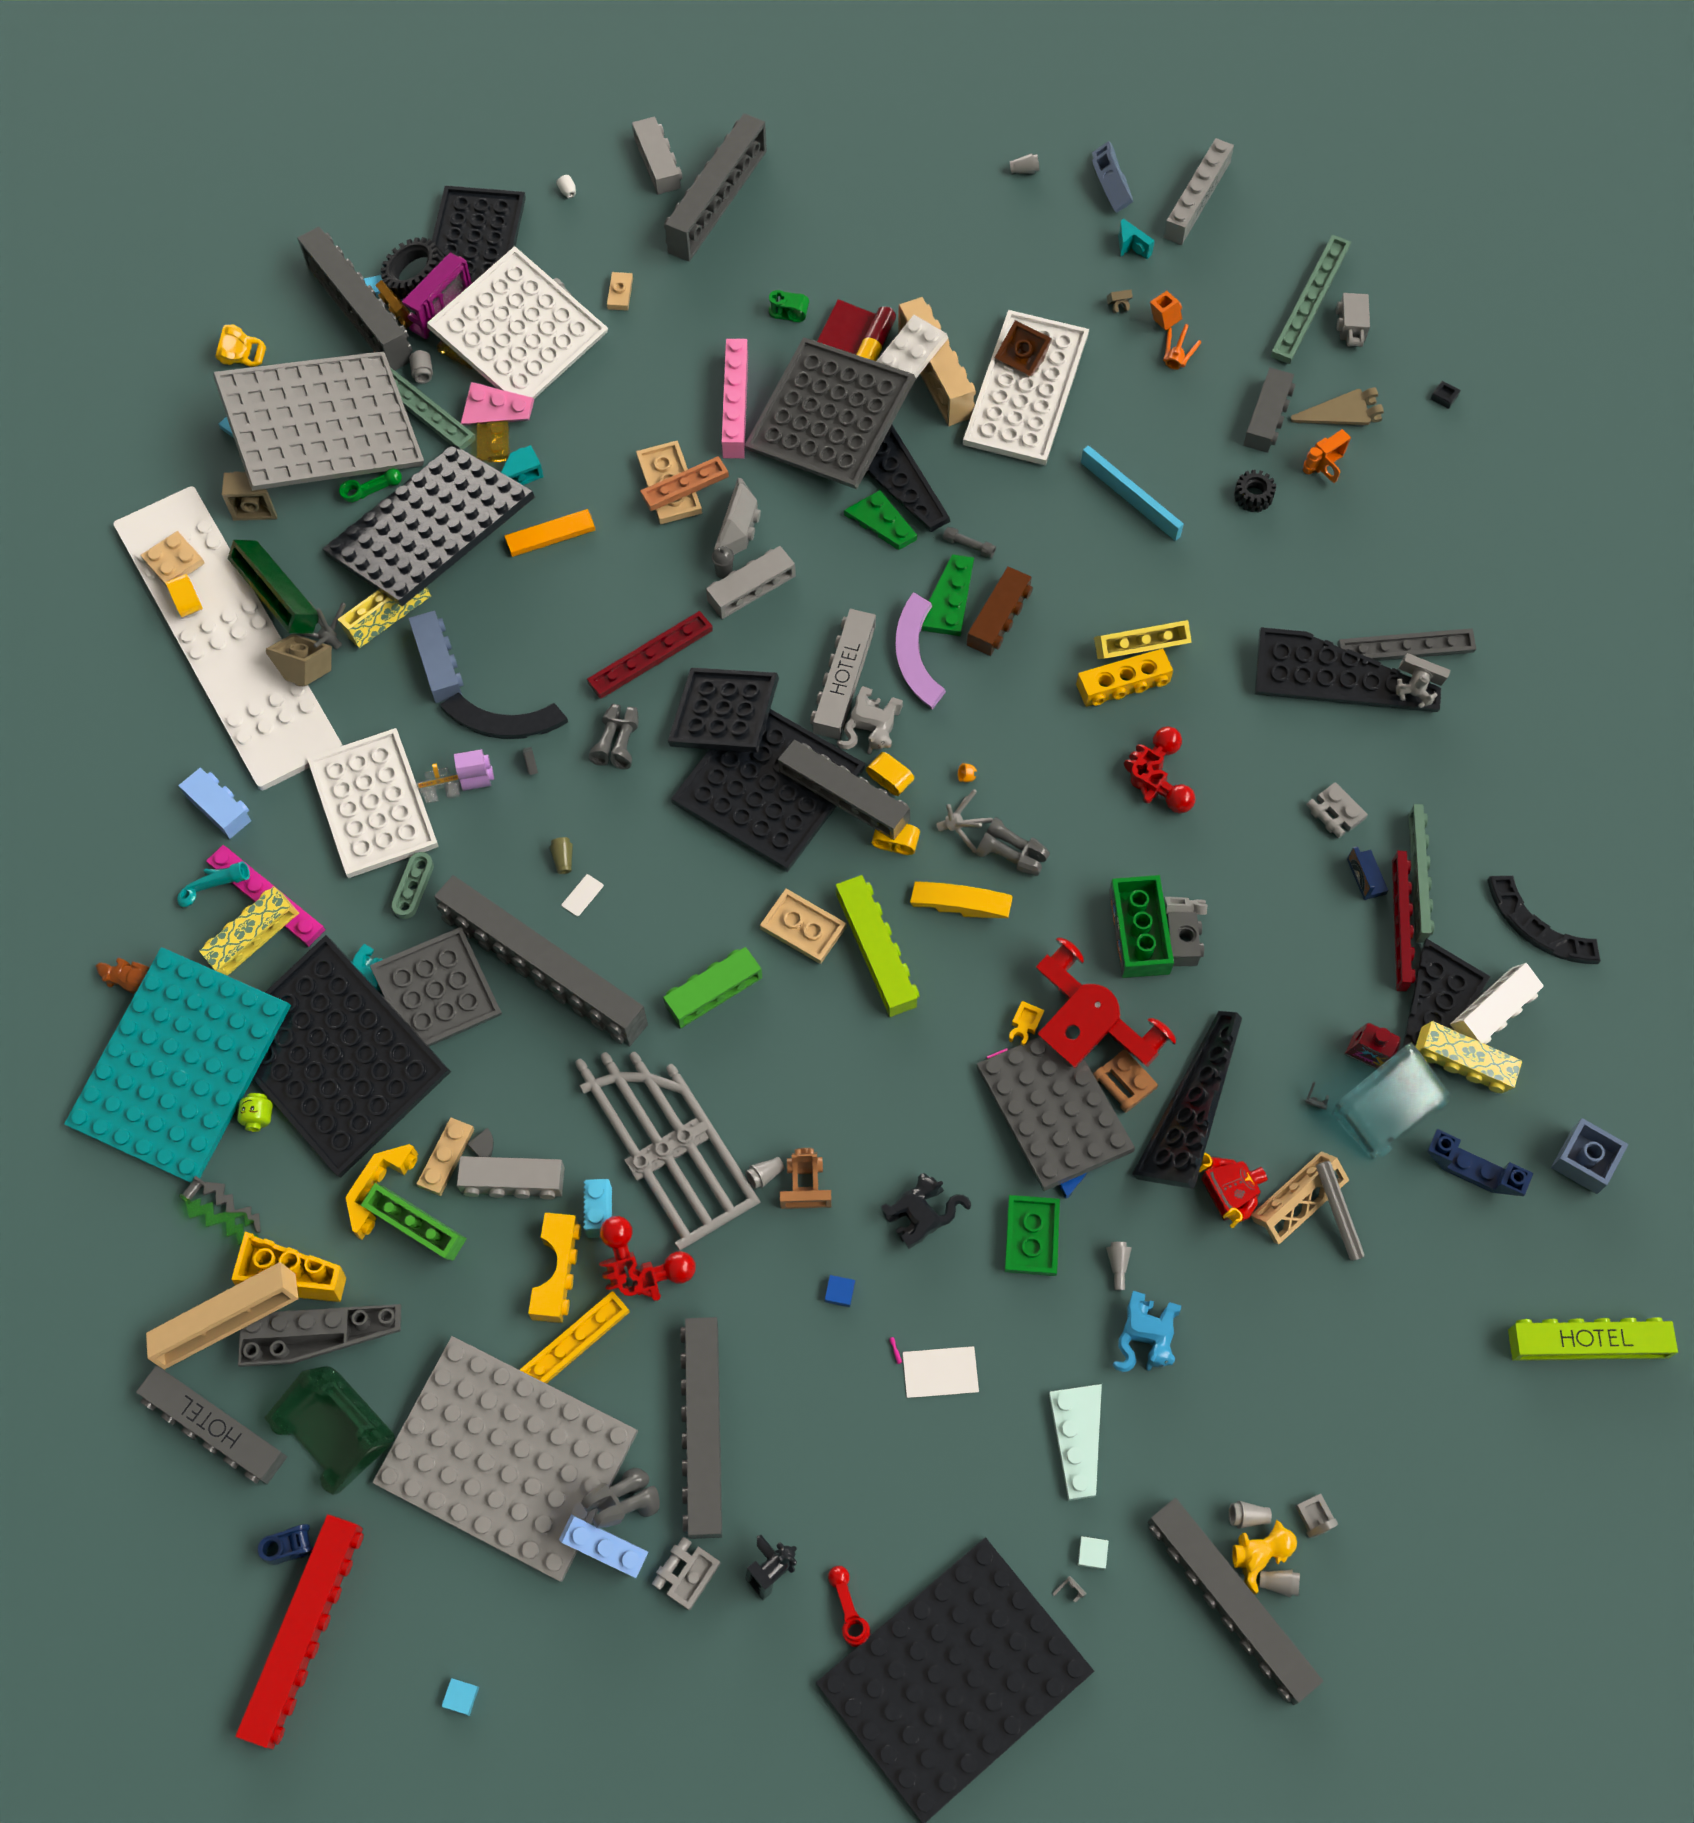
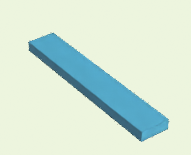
(1132, 493)

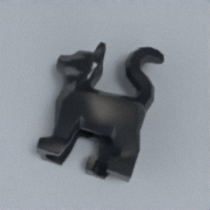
(921, 1215)

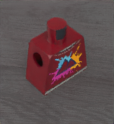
(1373, 1045)

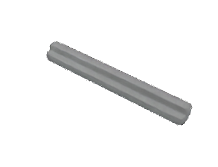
(1340, 1210)

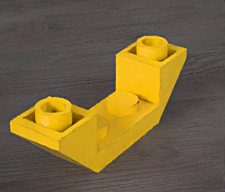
(399, 1159)

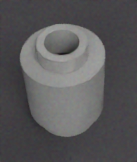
(421, 366)

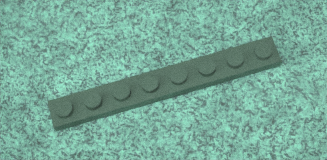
(1310, 299)

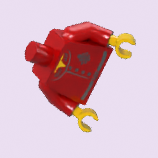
(1232, 1187)

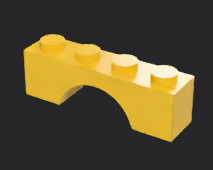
(549, 1299)

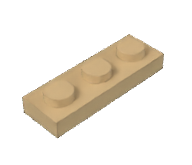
(445, 1156)

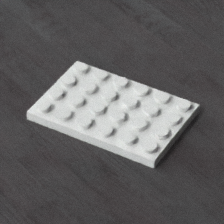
(372, 803)

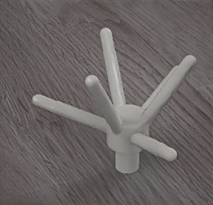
(955, 822)

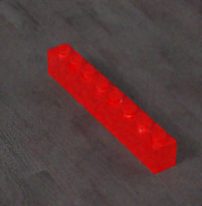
(299, 1633)

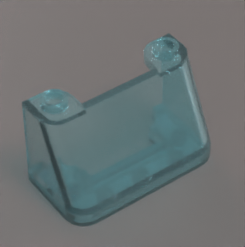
(1391, 1101)

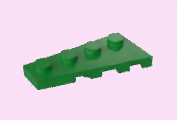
(950, 598)

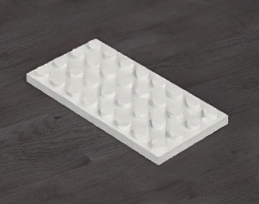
(1021, 412)

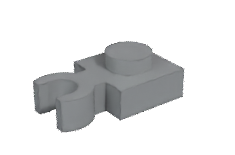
(1181, 904)

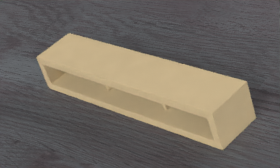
(222, 1316)

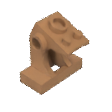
(805, 1162)

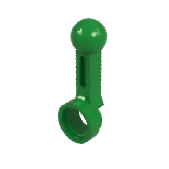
(391, 477)

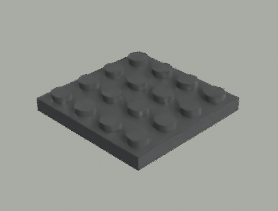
(437, 987)

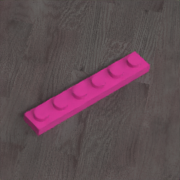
(301, 926)

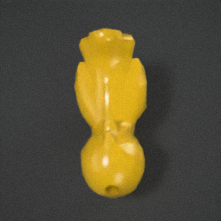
(1256, 1553)

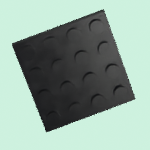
(723, 710)

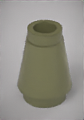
(562, 854)

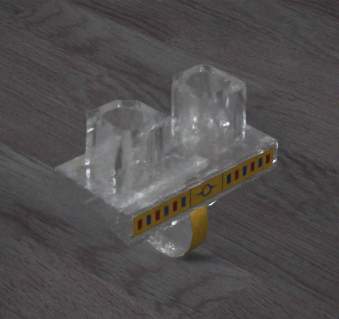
(429, 787)

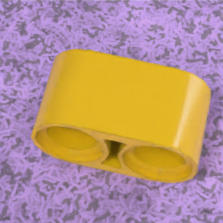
(184, 595)
(890, 773)
(904, 843)

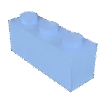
(215, 802)
(603, 1546)

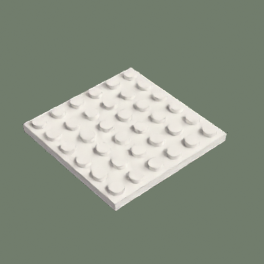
(517, 326)

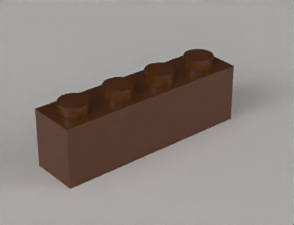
(999, 611)

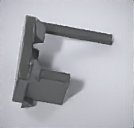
(1313, 1101)

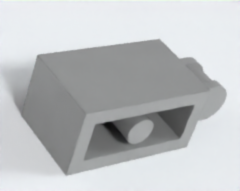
(1353, 318)

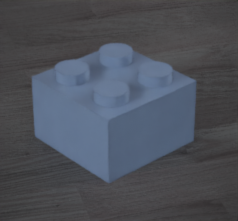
(1589, 1156)

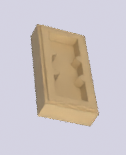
(620, 291)

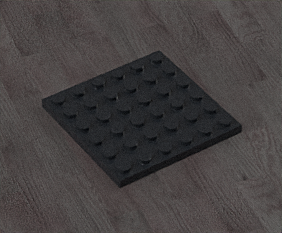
(755, 801)

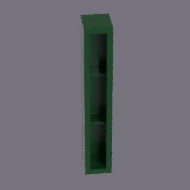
(273, 586)

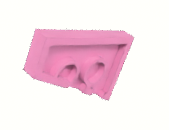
(494, 405)

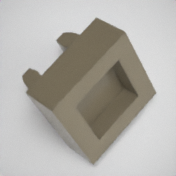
(1120, 297)

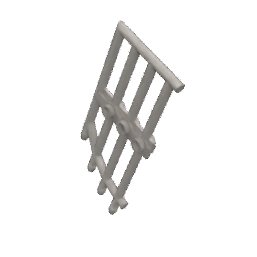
(673, 1145)

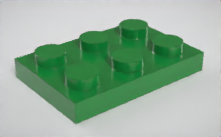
(1032, 1235)

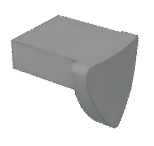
(1316, 1516)

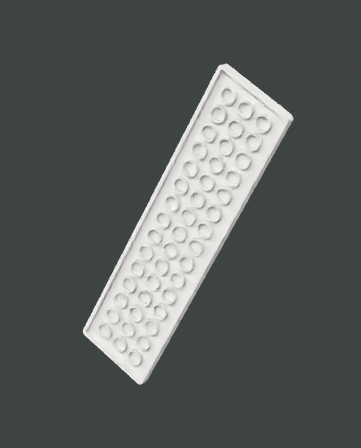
(227, 642)

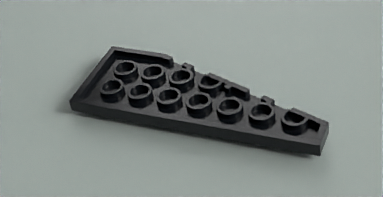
(1314, 669)

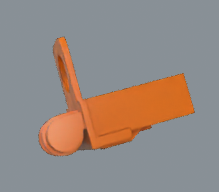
(1325, 454)

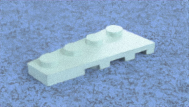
(1077, 1432)

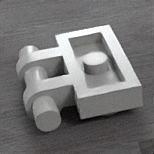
(1341, 806)
(693, 1577)

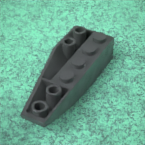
(305, 1334)

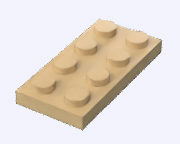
(662, 463)

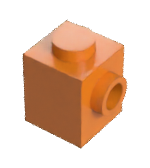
(1166, 310)

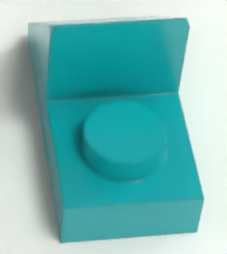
(1135, 239)

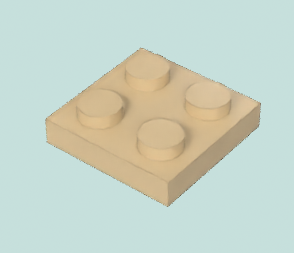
(172, 558)

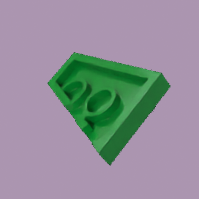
(882, 518)

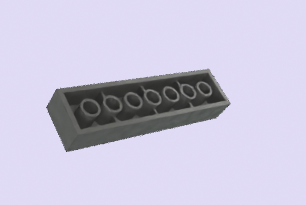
(715, 187)
(355, 297)

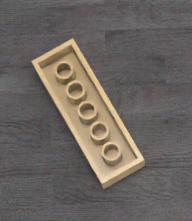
(943, 373)

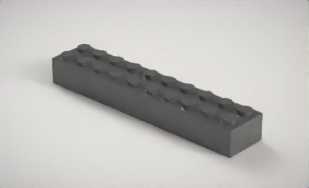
(541, 961)

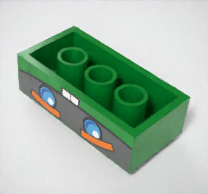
(1141, 926)

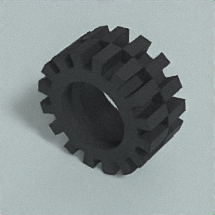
(1258, 481)

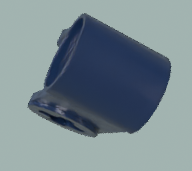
(292, 1543)

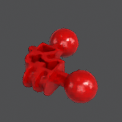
(1166, 742)
(616, 1234)

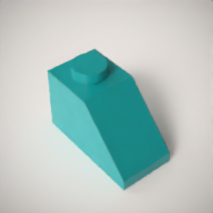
(523, 466)

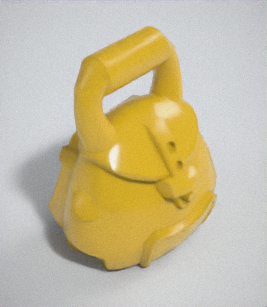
(236, 347)

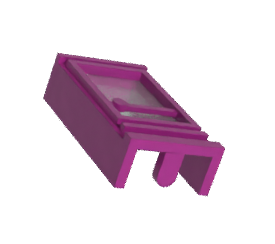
(436, 292)

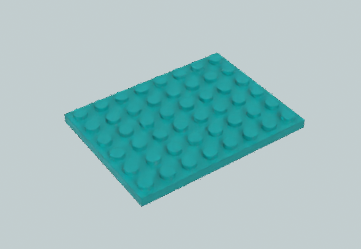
(178, 1065)

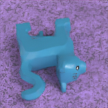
(1149, 1330)

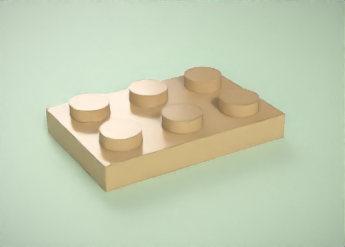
(803, 926)

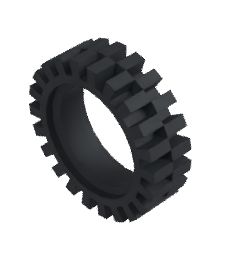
(402, 258)

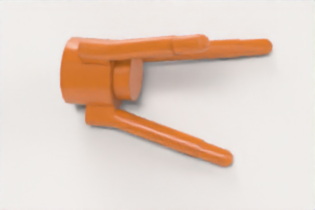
(1175, 357)

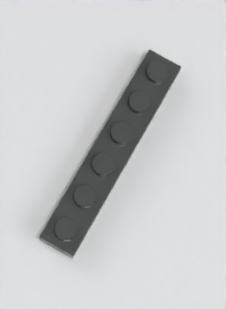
(1416, 644)

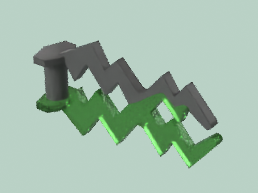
(195, 1209)

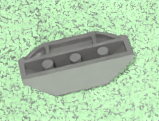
(739, 519)

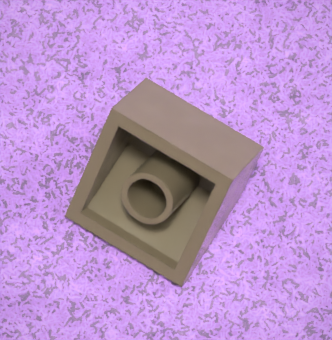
(244, 502)
(300, 660)

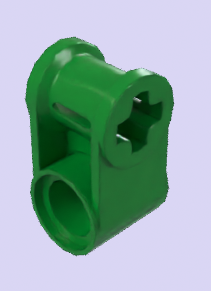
(790, 307)

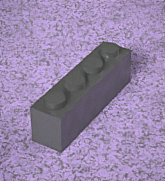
(1269, 409)

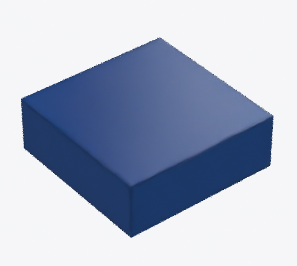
(840, 1291)

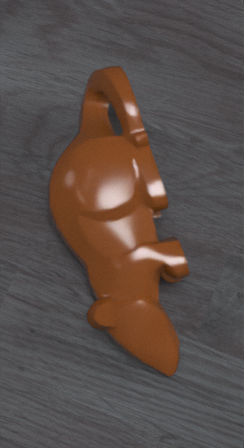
(123, 974)

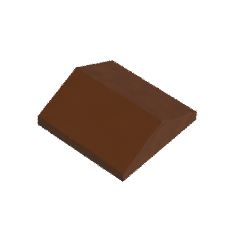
(1023, 348)

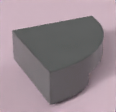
(530, 761)
(482, 1144)

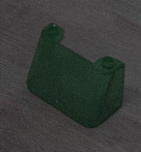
(331, 1425)

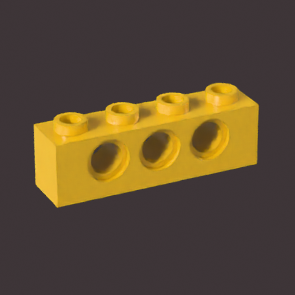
(1153, 662)

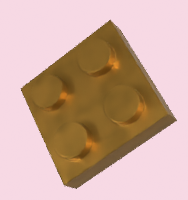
(395, 304)

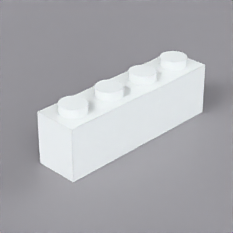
(1498, 1004)

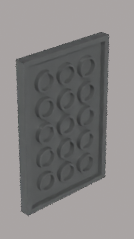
(1054, 1112)

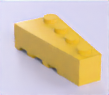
(314, 1276)

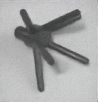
(326, 633)

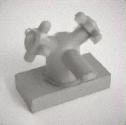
(1422, 674)

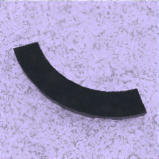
(501, 725)
(1535, 930)

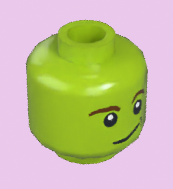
(254, 1112)

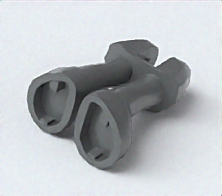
(619, 755)
(1030, 848)
(611, 1510)

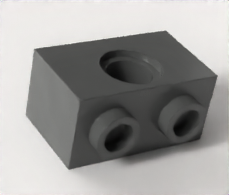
(1185, 925)

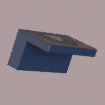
(1367, 873)

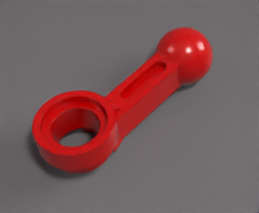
(839, 1578)

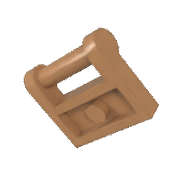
(1130, 1075)

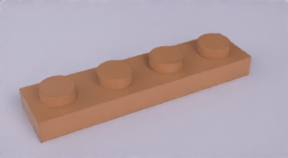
(684, 483)

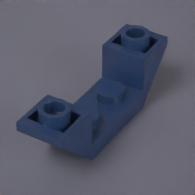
(1476, 1170)

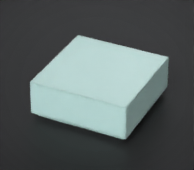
(1093, 1553)

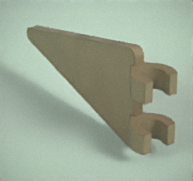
(1345, 409)

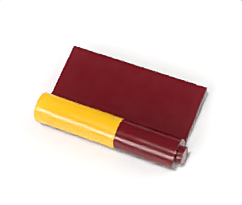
(857, 329)

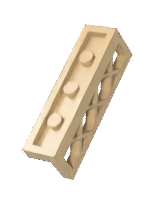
(1295, 1191)

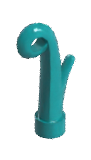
(235, 873)

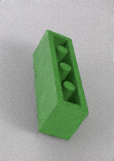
(712, 987)
(414, 1222)

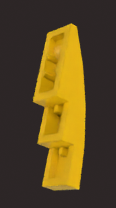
(961, 899)

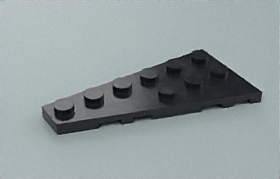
(1442, 990)

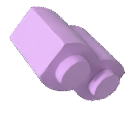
(473, 769)

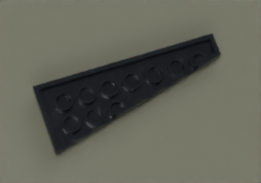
(903, 479)
(1184, 1130)

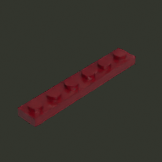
(650, 654)
(1402, 929)

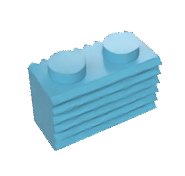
(597, 1205)

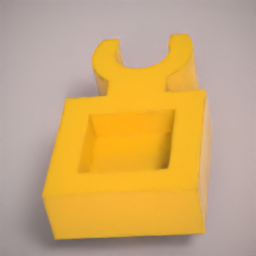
(1026, 1020)

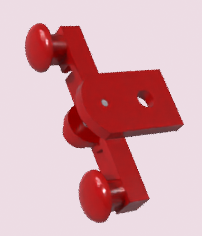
(1094, 1013)

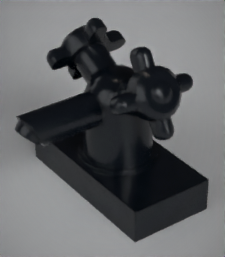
(778, 1562)

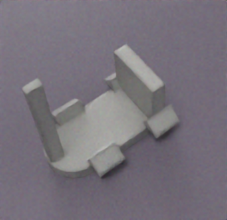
(1073, 1584)

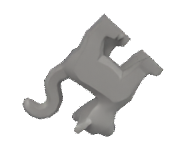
(870, 717)

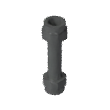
(952, 536)

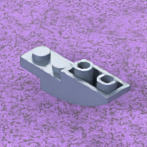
(1111, 177)

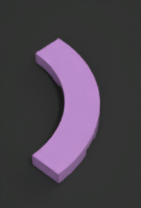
(909, 654)

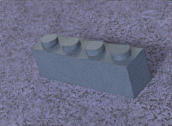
(435, 656)

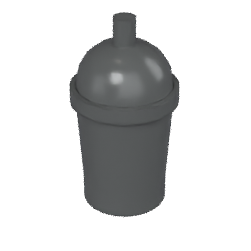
(723, 561)

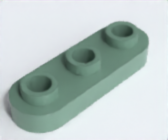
(412, 876)

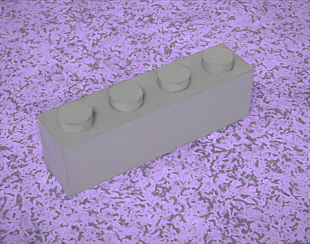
(657, 155)
(750, 582)
(510, 1177)

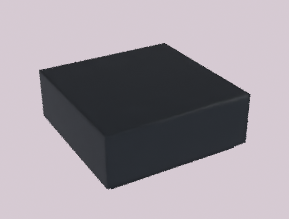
(1445, 394)

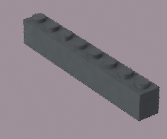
(703, 1428)
(1235, 1602)

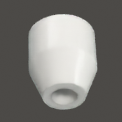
(566, 186)

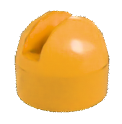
(966, 772)

